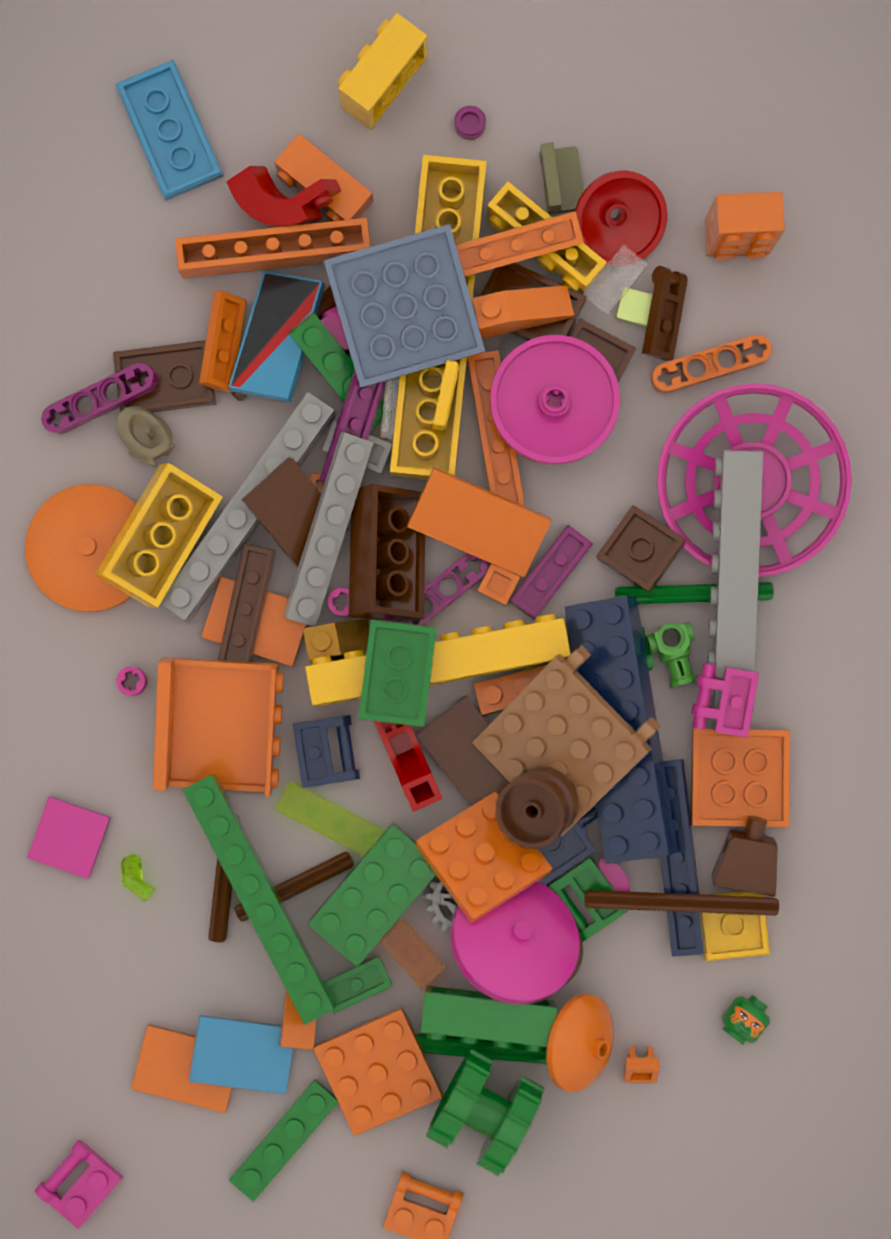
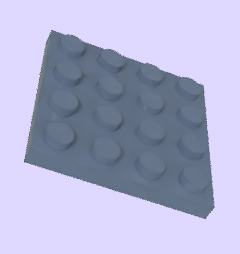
(404, 305)

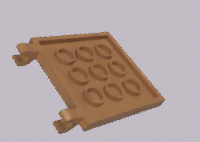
(565, 727)

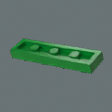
(328, 358)
(284, 1140)

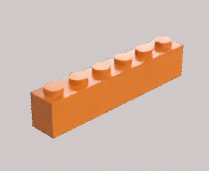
(269, 247)

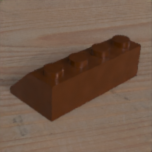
(386, 556)

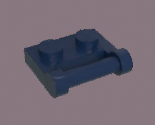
(315, 753)

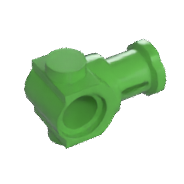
(676, 654)

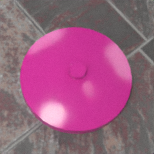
(555, 399)
(519, 948)

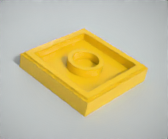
(735, 934)

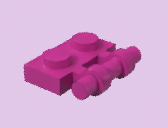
(735, 702)

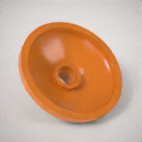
(580, 1043)

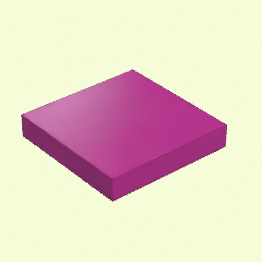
(68, 837)

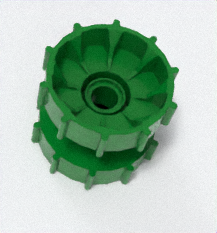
(485, 1112)

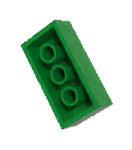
(373, 895)
(477, 1017)

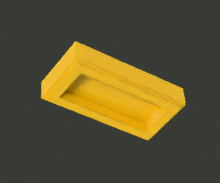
(446, 395)

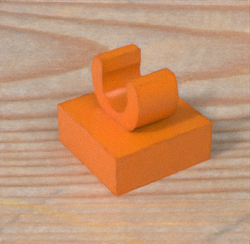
(641, 1069)

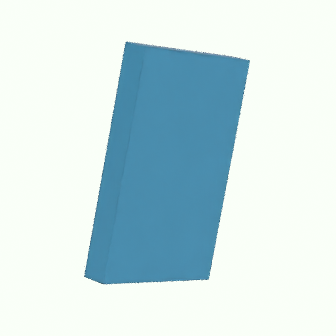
(240, 1055)

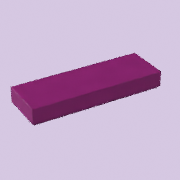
(551, 572)

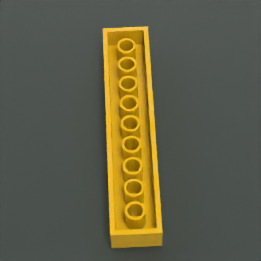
(453, 195)

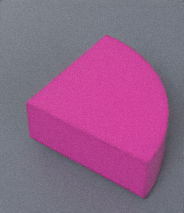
(615, 875)

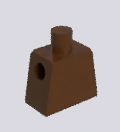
(748, 860)

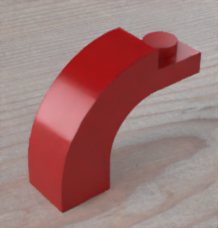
(262, 200)
(409, 764)

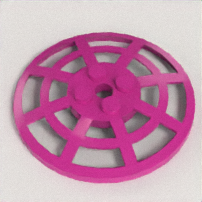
(775, 475)

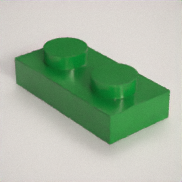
(358, 983)

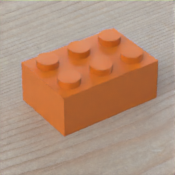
(744, 225)

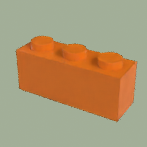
(305, 164)

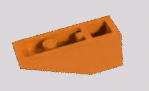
(521, 309)

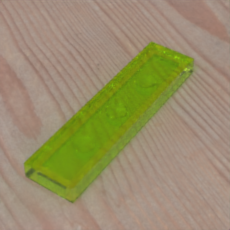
(328, 818)

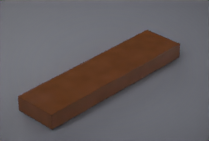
(247, 603)

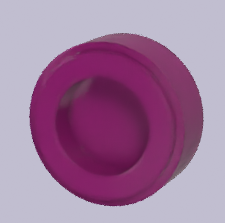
(470, 122)

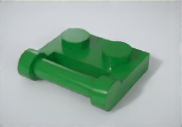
(582, 878)

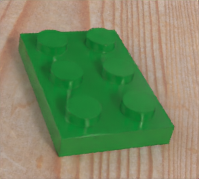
(397, 673)

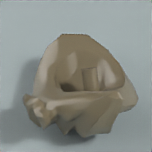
(144, 434)

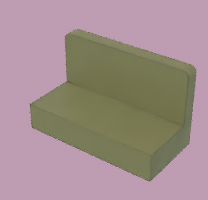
(561, 177)

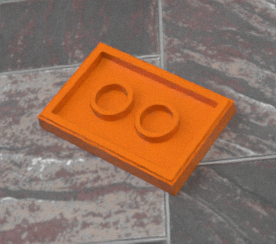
(277, 636)
(165, 1071)

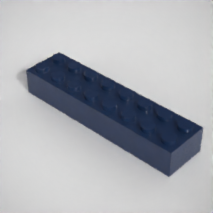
(637, 810)

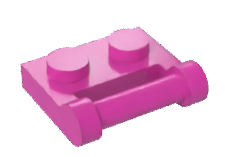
(88, 1189)

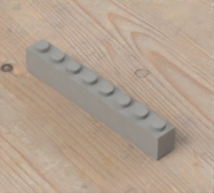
(236, 521)
(735, 562)

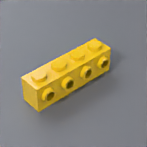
(575, 264)

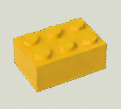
(382, 70)

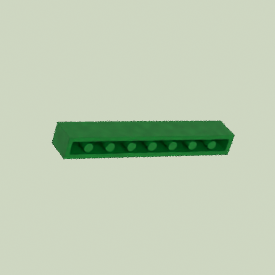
(259, 899)

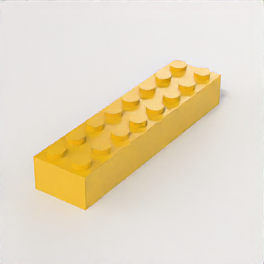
(453, 658)

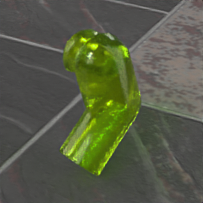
(132, 877)

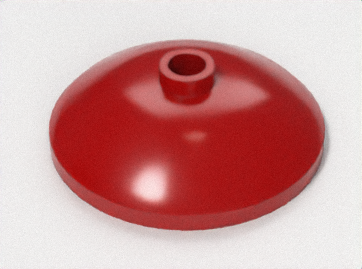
(639, 220)

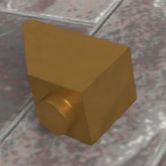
(336, 638)

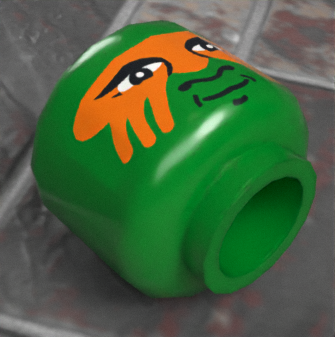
(745, 1019)

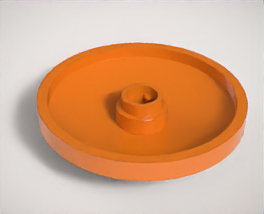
(70, 542)

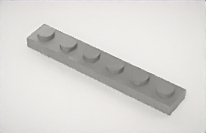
(328, 529)

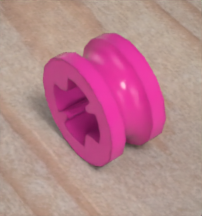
(336, 594)
(122, 677)

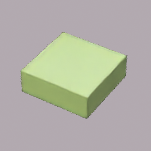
(634, 308)

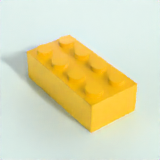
(158, 535)

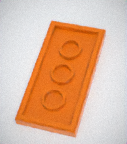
(479, 522)

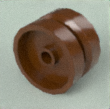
(536, 807)

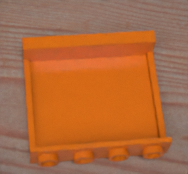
(217, 723)

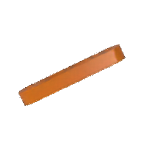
(712, 367)

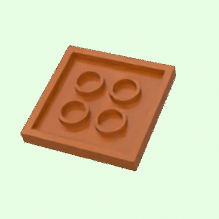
(740, 778)
(479, 861)
(378, 1071)

